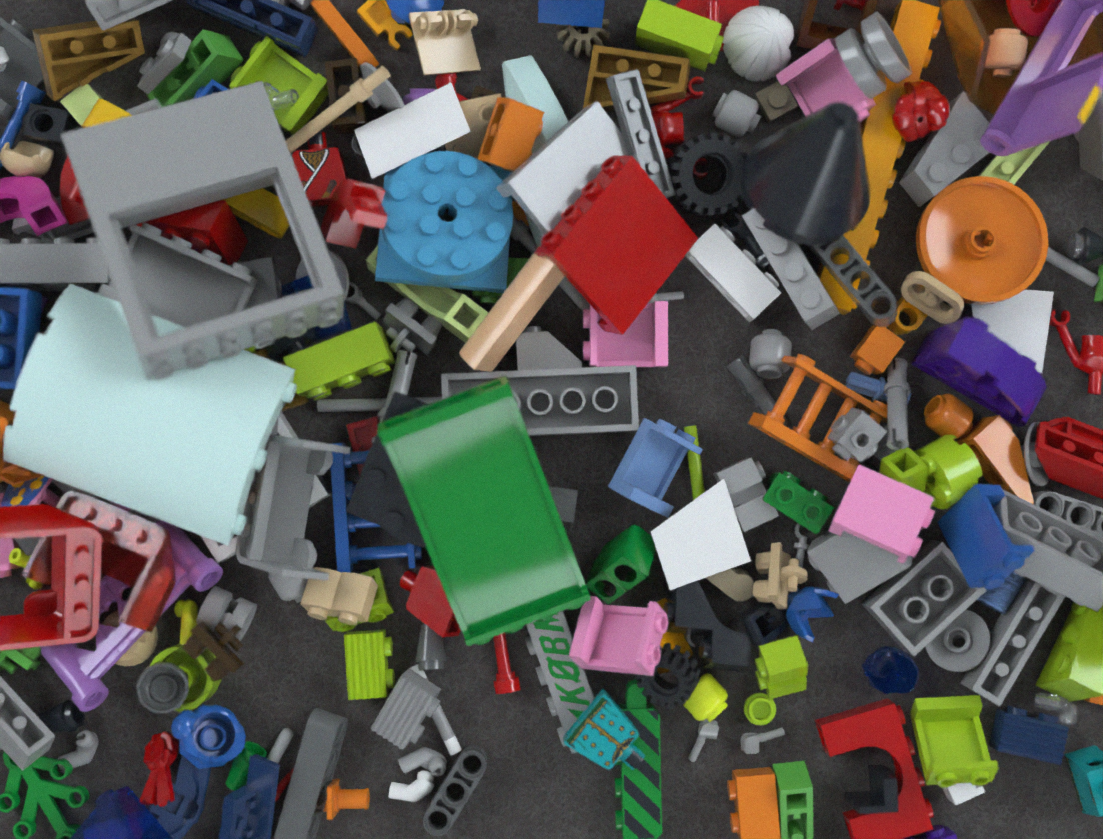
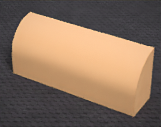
(511, 313)

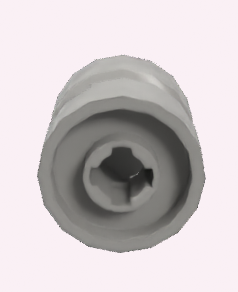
(221, 607)

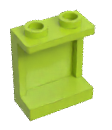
(283, 72)
(952, 741)

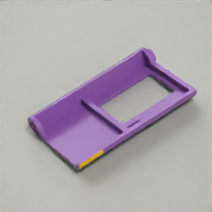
(1046, 94)

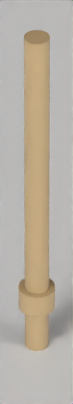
(358, 91)

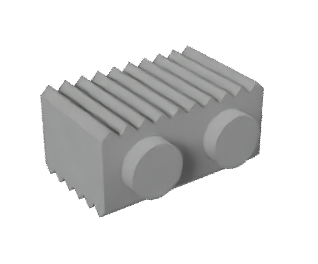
(406, 708)

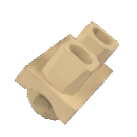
(783, 576)

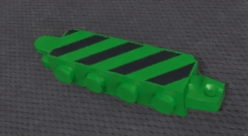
(641, 787)

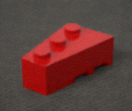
(207, 228)

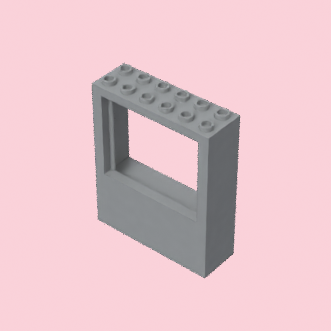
(184, 160)

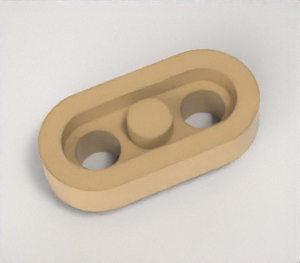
(931, 297)

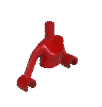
(671, 127)
(1091, 354)

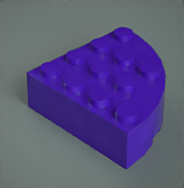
(982, 369)

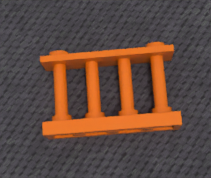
(798, 437)

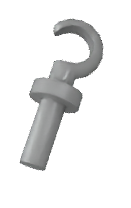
(801, 546)

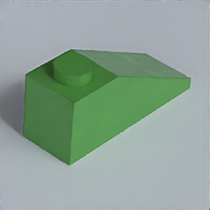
(207, 58)
(794, 800)

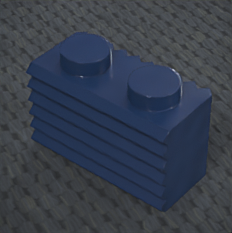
(1029, 736)

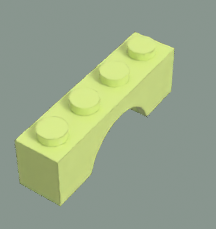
(447, 306)

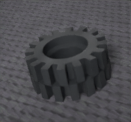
(666, 691)

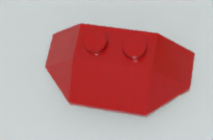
(1072, 454)

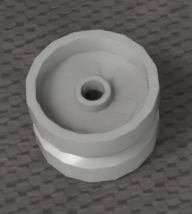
(873, 55)

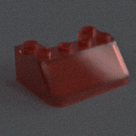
(131, 552)

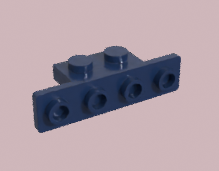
(250, 809)

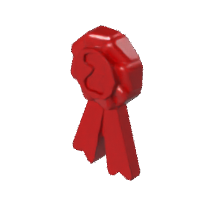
(158, 758)

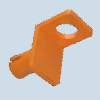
(345, 799)

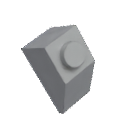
(543, 351)

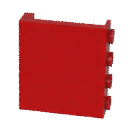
(618, 242)

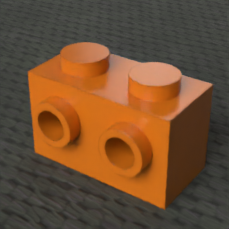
(510, 134)
(754, 803)

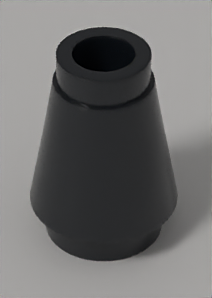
(62, 717)

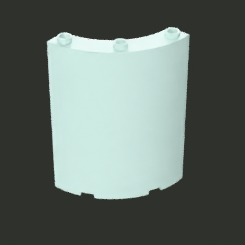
(156, 446)

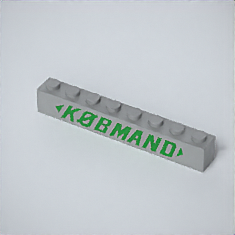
(564, 678)

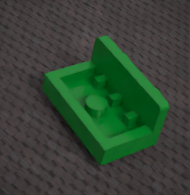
(796, 502)

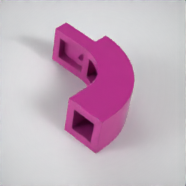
(32, 200)

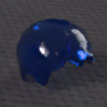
(891, 670)

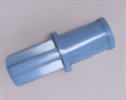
(868, 386)

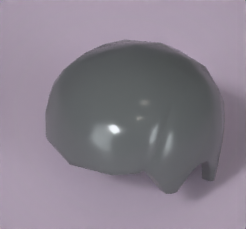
(162, 687)

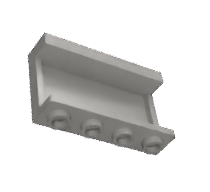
(182, 282)

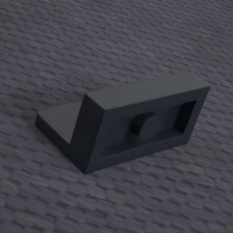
(882, 793)

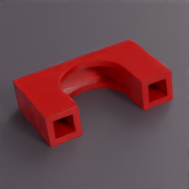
(880, 726)

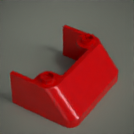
(71, 606)

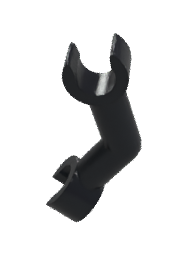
(740, 228)

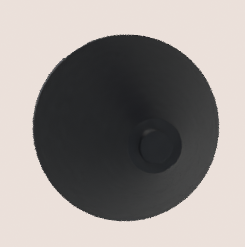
(810, 177)

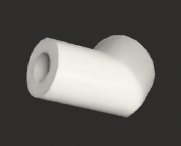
(414, 791)

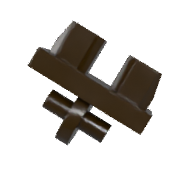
(226, 660)

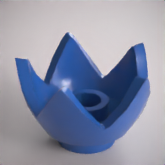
(807, 604)

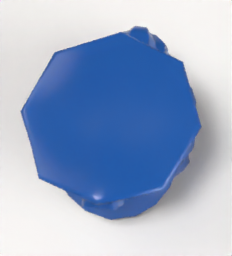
(209, 735)

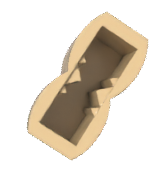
(341, 596)

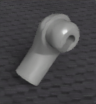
(85, 750)

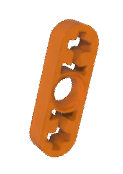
(343, 32)

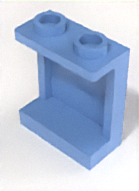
(652, 464)

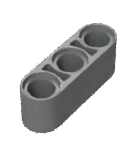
(450, 804)

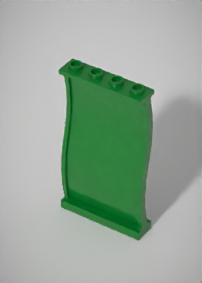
(485, 511)

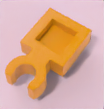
(379, 19)

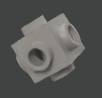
(856, 435)

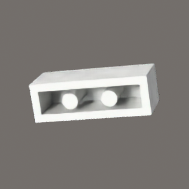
(733, 272)

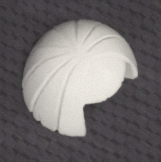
(758, 42)

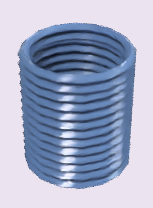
(1001, 597)

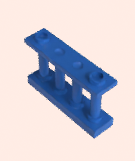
(346, 523)

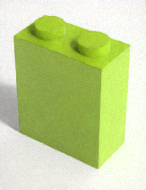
(679, 34)

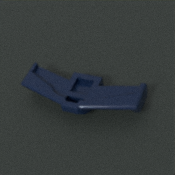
(189, 800)

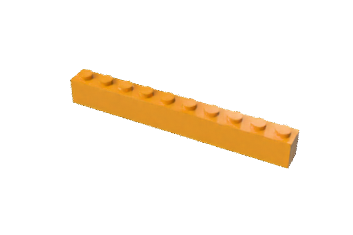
(913, 26)

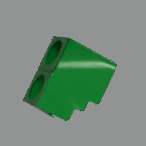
(630, 548)

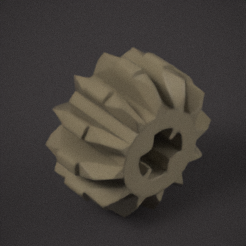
(580, 41)

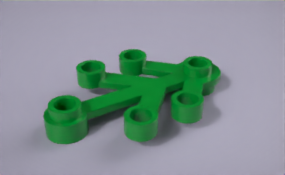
(40, 793)

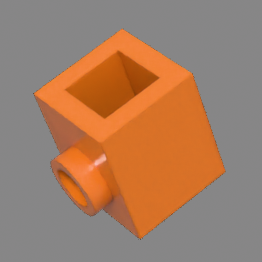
(876, 350)

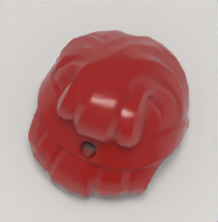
(921, 101)

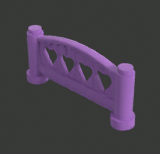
(84, 668)

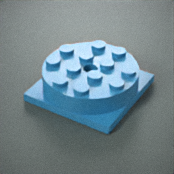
(437, 253)

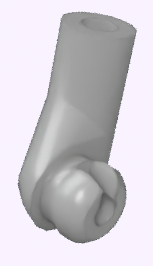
(426, 758)

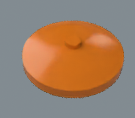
(982, 239)

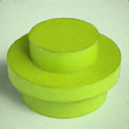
(759, 709)

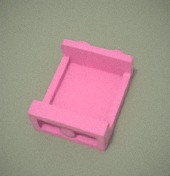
(823, 79)
(641, 345)
(883, 513)
(618, 637)

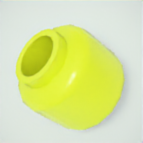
(707, 699)

